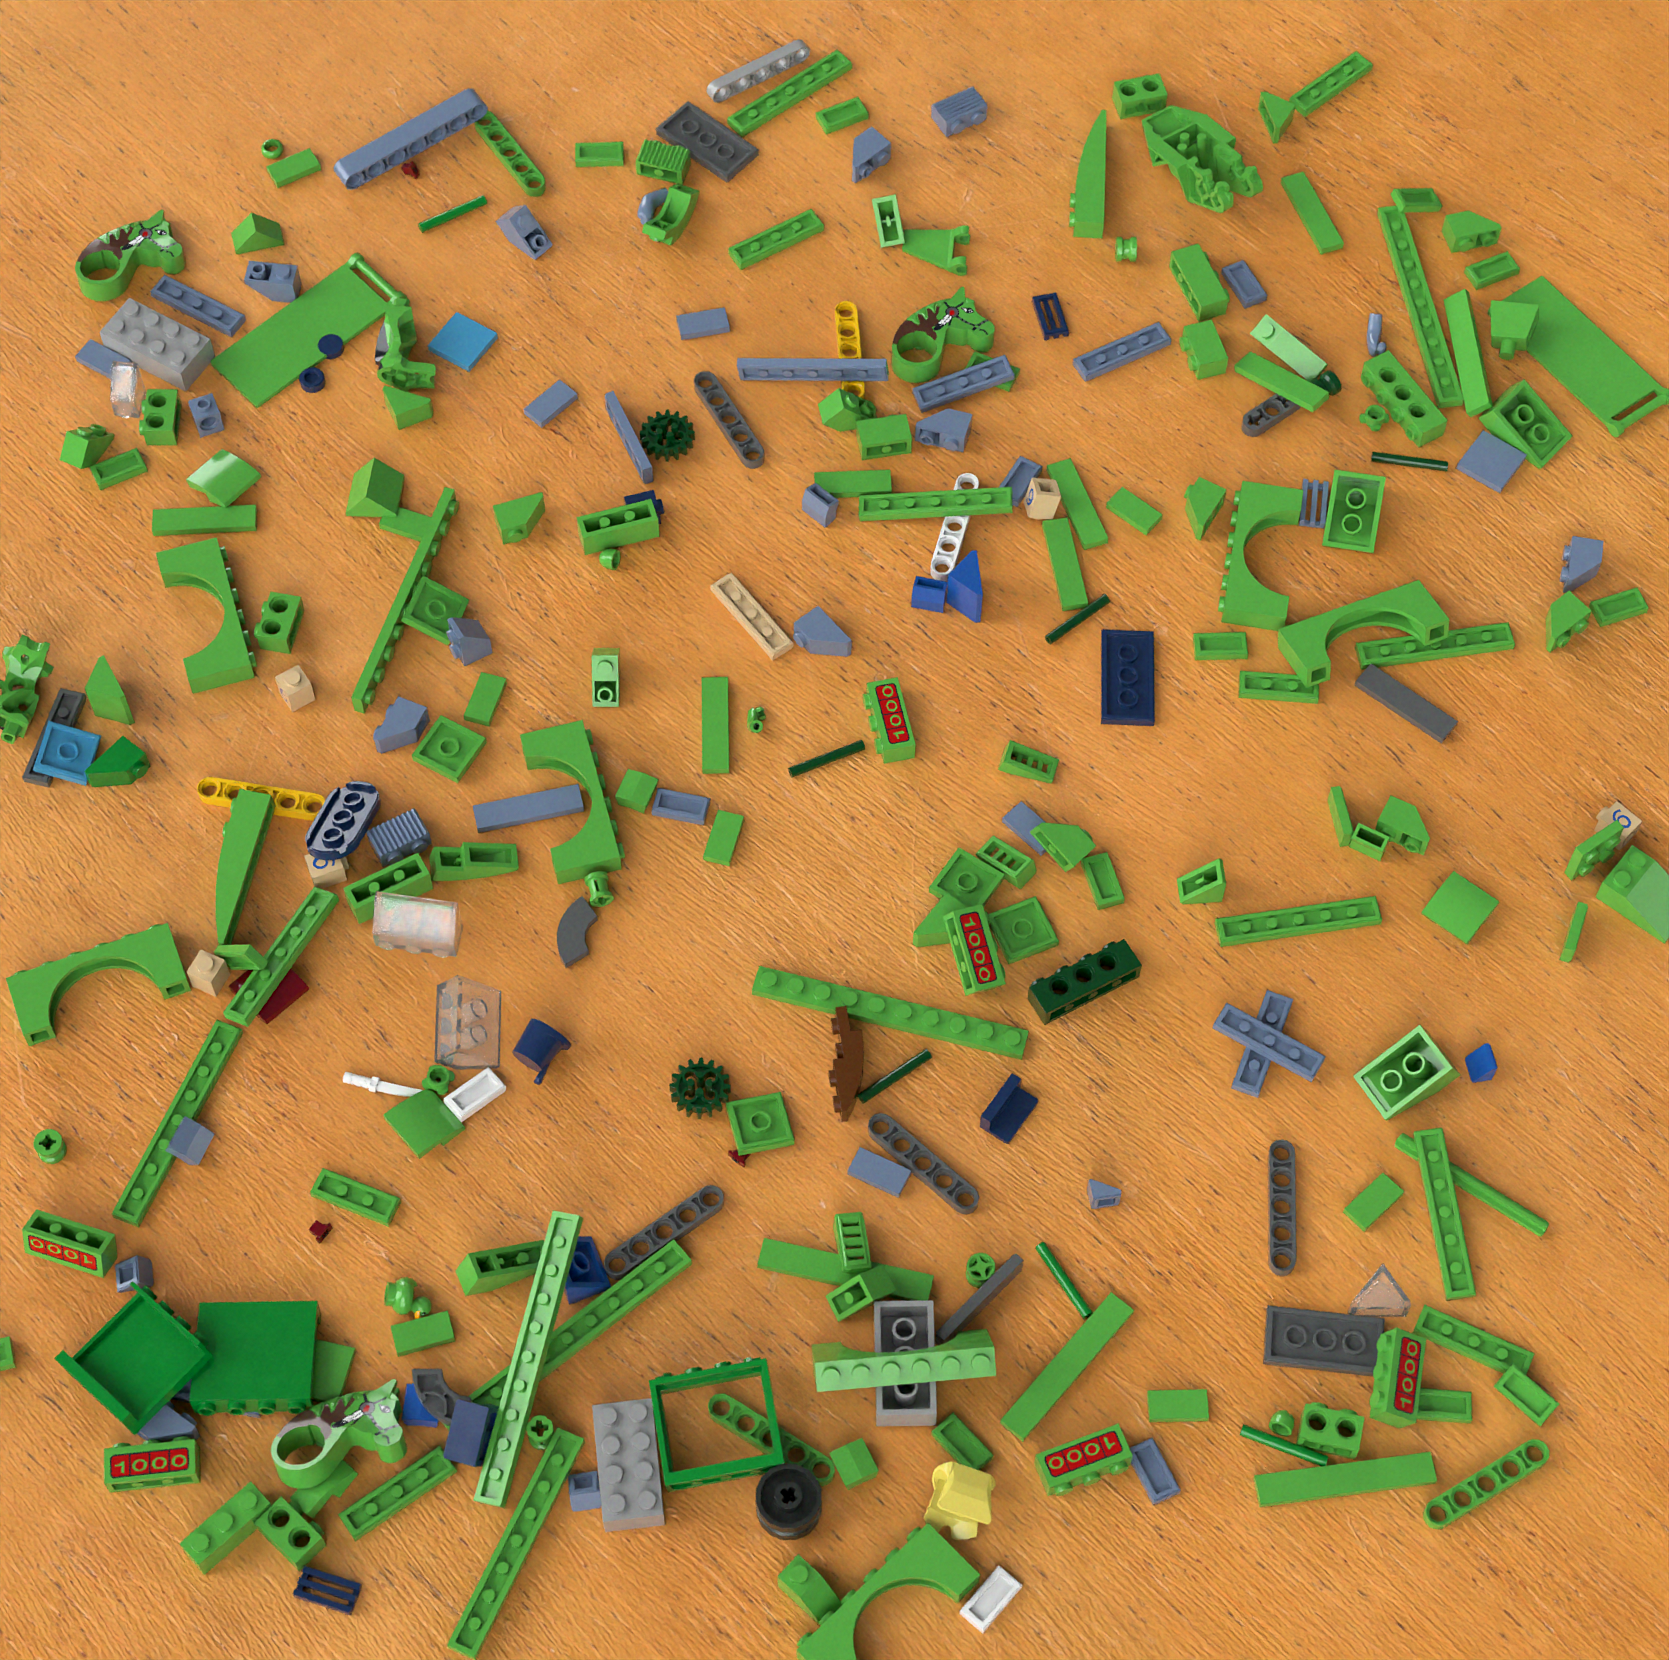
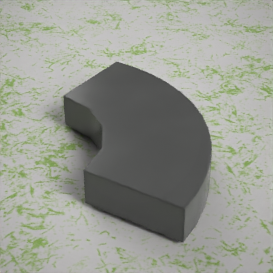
(573, 931)
(435, 1394)

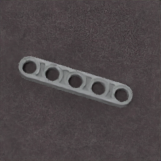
(748, 75)

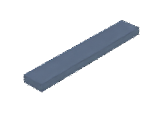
(812, 369)

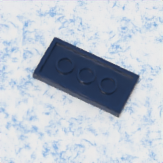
(1127, 677)

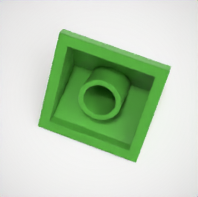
(375, 491)
(106, 694)

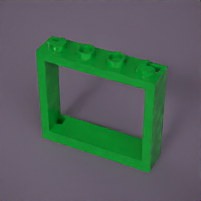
(725, 1471)

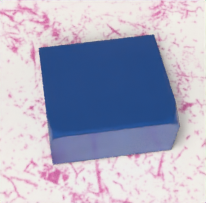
(1481, 1064)

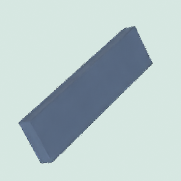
(198, 306)
(1122, 351)
(963, 383)
(628, 438)
(528, 808)
(1269, 1042)
(1254, 1066)

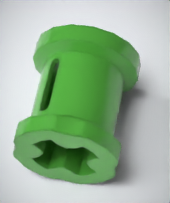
(598, 889)
(533, 1429)

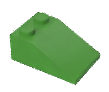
(1526, 424)
(1354, 511)
(1639, 892)
(1406, 1073)

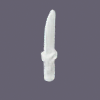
(374, 1085)

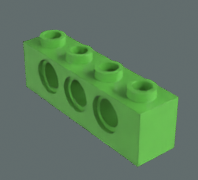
(1403, 399)

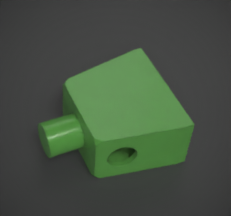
(1512, 326)

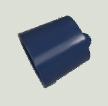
(539, 1047)

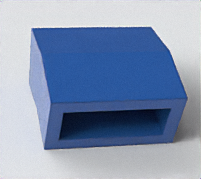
(929, 594)
(414, 1412)

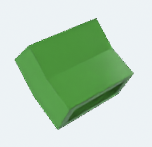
(636, 790)
(1369, 842)
(854, 1463)

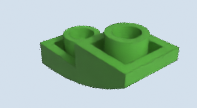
(314, 1498)

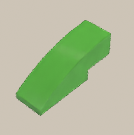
(472, 861)

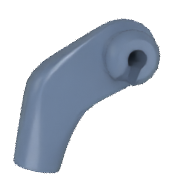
(650, 203)
(1374, 335)

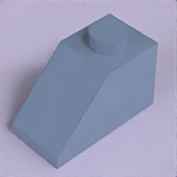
(821, 635)

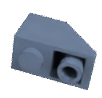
(869, 153)
(524, 231)
(274, 280)
(945, 429)
(1582, 562)
(468, 640)
(402, 725)
(169, 1425)

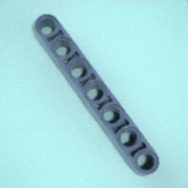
(410, 139)

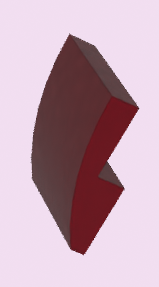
(285, 994)

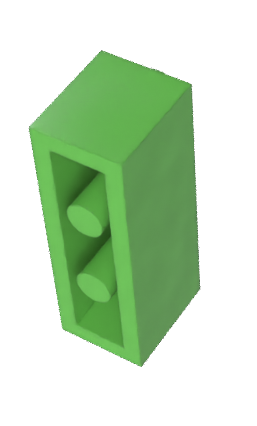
(1199, 282)
(618, 526)
(403, 878)
(225, 1528)

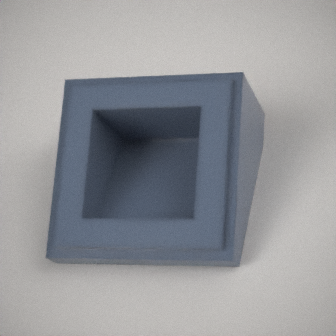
(1102, 1195)
(133, 1269)
(584, 1491)

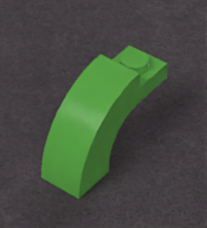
(673, 216)

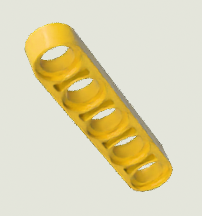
(846, 343)
(226, 786)

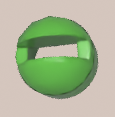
(610, 558)
(1282, 1423)

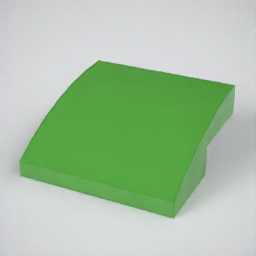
(223, 478)
(1460, 907)
(423, 1122)

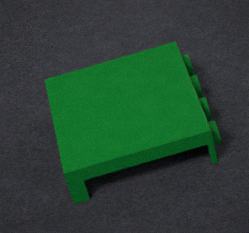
(258, 1358)
(138, 1359)

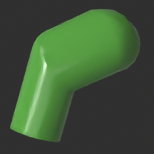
(754, 719)

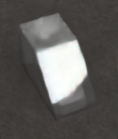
(126, 389)

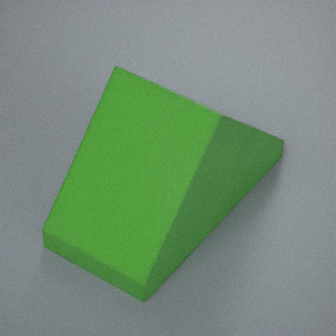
(1276, 114)
(888, 220)
(256, 234)
(407, 407)
(1203, 884)

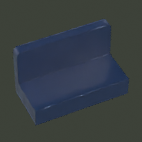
(1008, 1110)
(470, 1432)

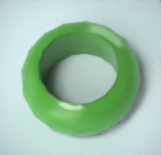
(269, 143)

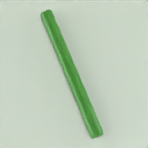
(1483, 1192)

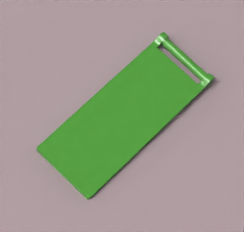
(288, 341)
(1587, 359)

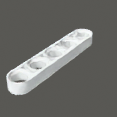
(952, 537)

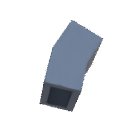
(819, 504)
(190, 1141)

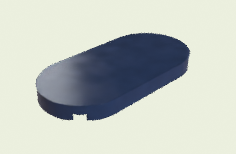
(343, 821)

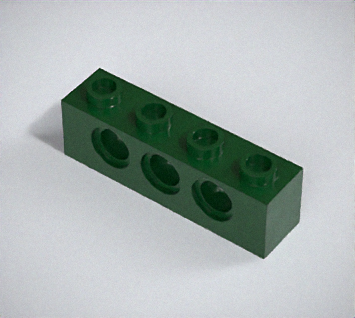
(1052, 1006)

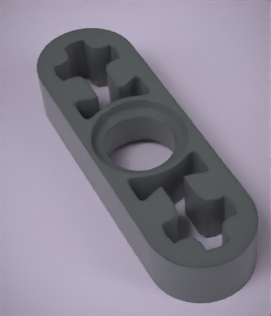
(1267, 421)

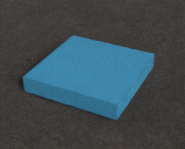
(462, 341)
(66, 752)

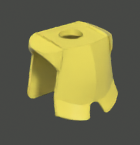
(960, 1499)

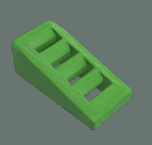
(1025, 770)
(1019, 873)
(852, 1225)

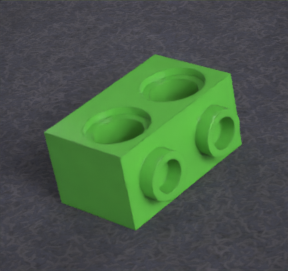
(1139, 96)
(161, 417)
(284, 623)
(1329, 1439)
(285, 1537)

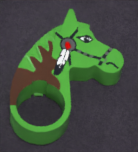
(125, 249)
(933, 328)
(337, 1425)

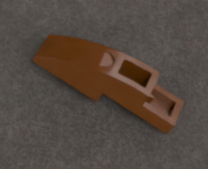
(848, 1066)

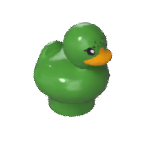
(401, 1296)

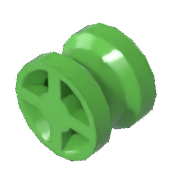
(1126, 249)
(55, 1150)
(979, 1263)

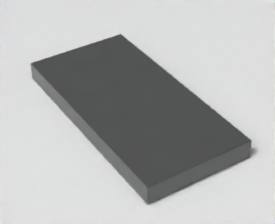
(708, 141)
(1321, 1340)

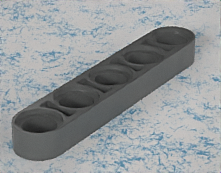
(730, 430)
(927, 1176)
(670, 1219)
(1278, 1220)

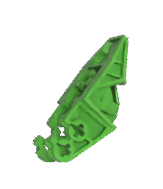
(1200, 157)

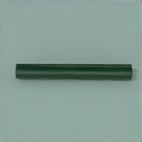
(1409, 461)
(1077, 619)
(826, 758)
(894, 1076)

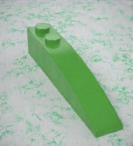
(1090, 184)
(239, 857)

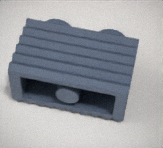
(959, 111)
(399, 838)

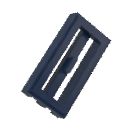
(1055, 332)
(304, 1582)

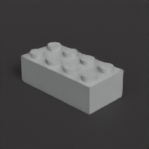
(158, 344)
(902, 1328)
(628, 1465)

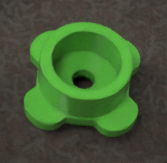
(1376, 412)
(442, 1073)

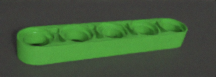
(513, 162)
(760, 1429)
(1496, 1474)

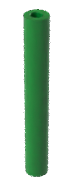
(452, 213)
(1064, 1280)
(1283, 1445)

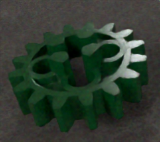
(679, 430)
(718, 1088)

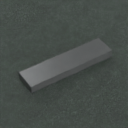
(1406, 703)
(64, 711)
(980, 1299)

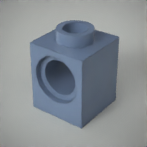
(206, 415)

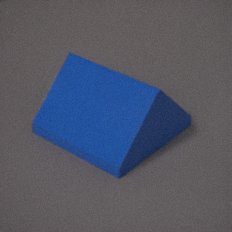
(965, 587)
(586, 1272)

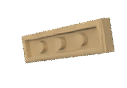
(751, 616)

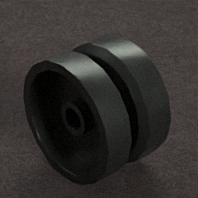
(789, 1484)

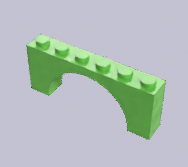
(1245, 598)
(1402, 608)
(227, 656)
(568, 751)
(40, 990)
(964, 1357)
(922, 1561)

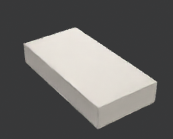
(474, 1094)
(990, 1599)

